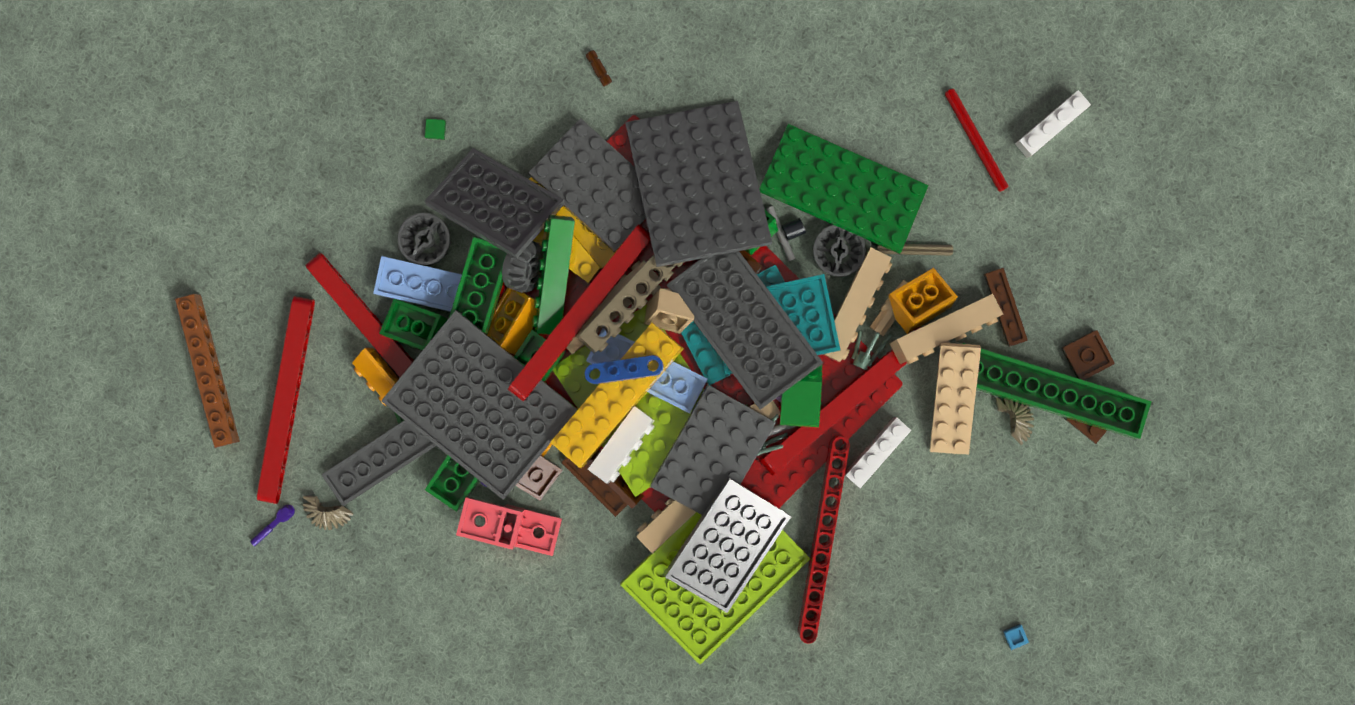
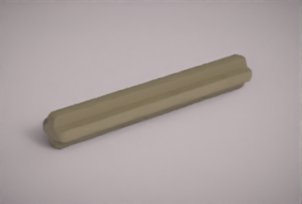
(920, 249)

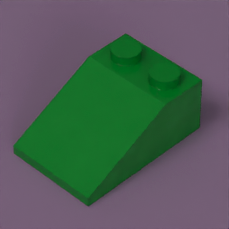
(411, 324)
(802, 401)

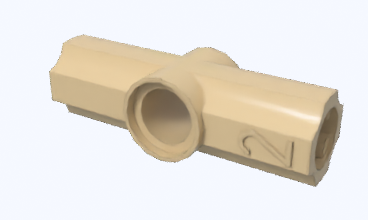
(885, 317)

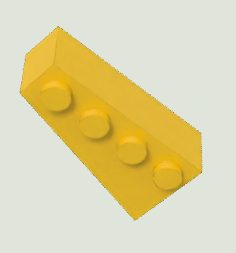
(580, 260)

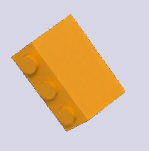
(921, 300)
(512, 320)
(375, 371)

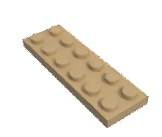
(955, 398)

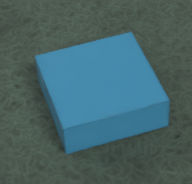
(1015, 637)

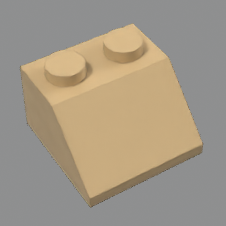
(668, 311)

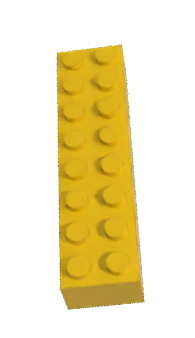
(614, 400)

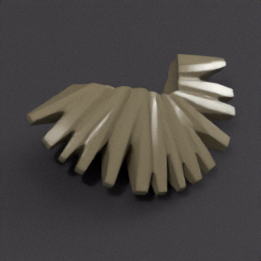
(1018, 418)
(326, 515)

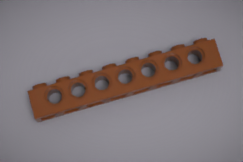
(207, 370)

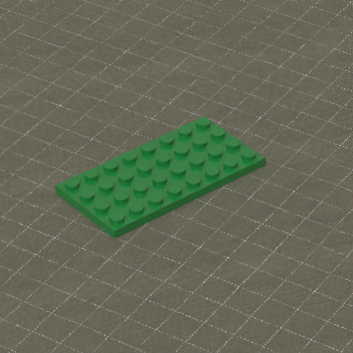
(843, 188)

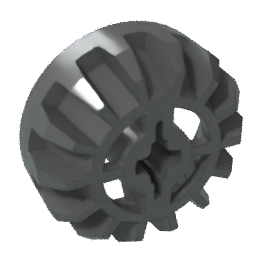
(415, 252)
(837, 269)
(523, 272)

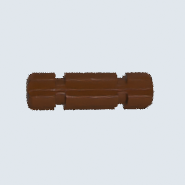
(598, 68)

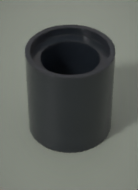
(794, 229)

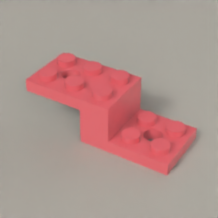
(509, 526)

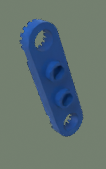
(624, 369)

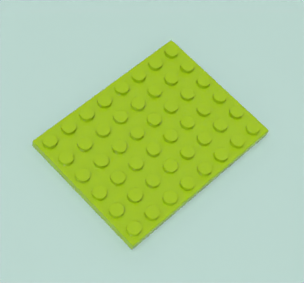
(667, 417)
(692, 620)

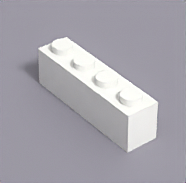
(1052, 124)
(621, 445)
(877, 452)

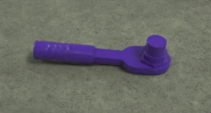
(283, 515)

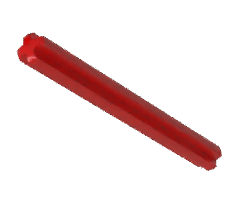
(976, 140)

